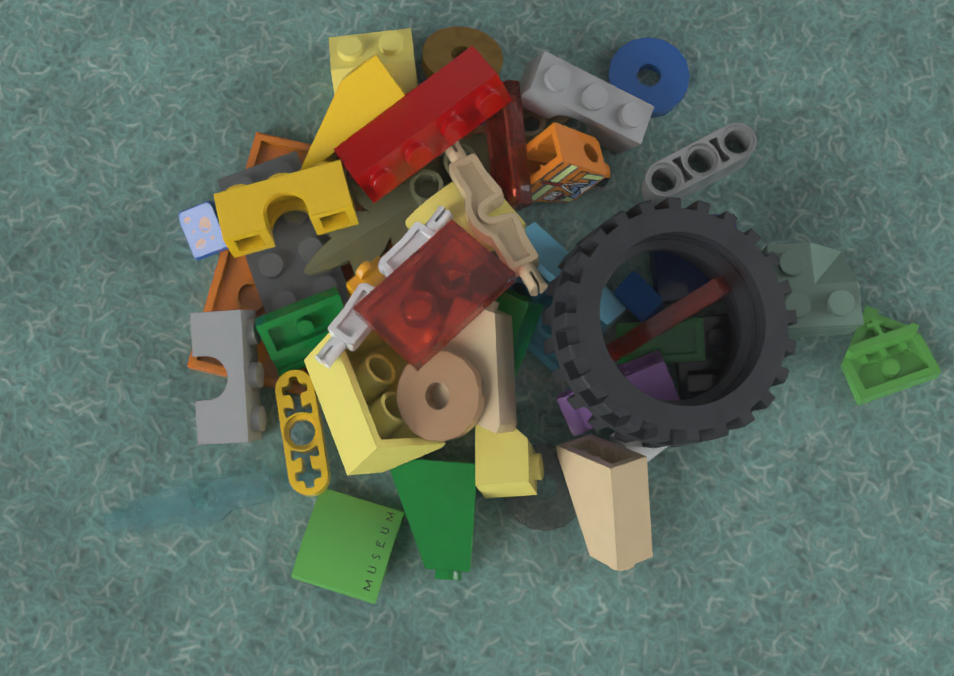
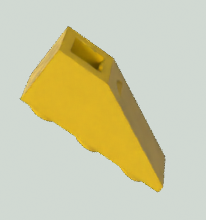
(358, 100)

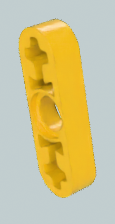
(286, 403)

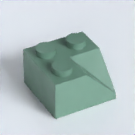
(822, 289)

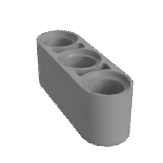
(709, 151)

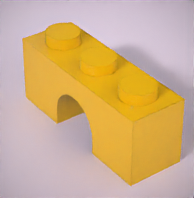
(251, 210)

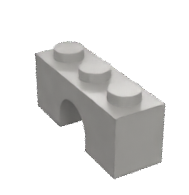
(559, 88)
(237, 412)

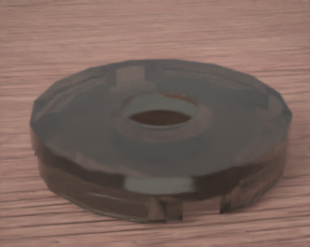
(544, 514)

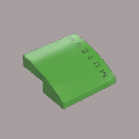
(348, 545)

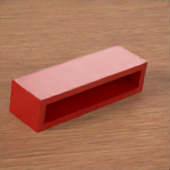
(423, 124)

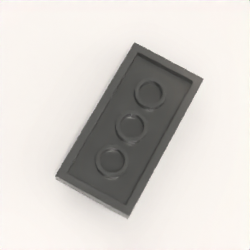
(280, 269)

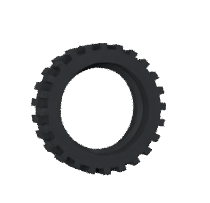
(753, 306)

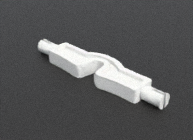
(347, 328)

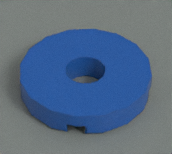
(655, 56)

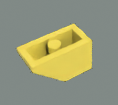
(506, 464)

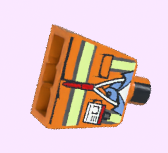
(564, 164)

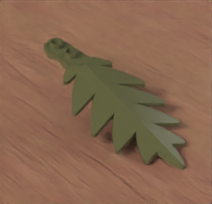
(386, 218)

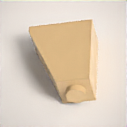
(490, 348)
(609, 499)

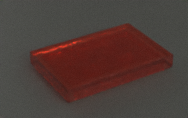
(434, 294)

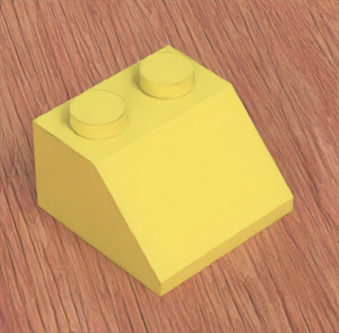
(392, 46)

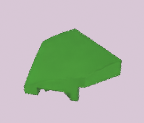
(886, 358)

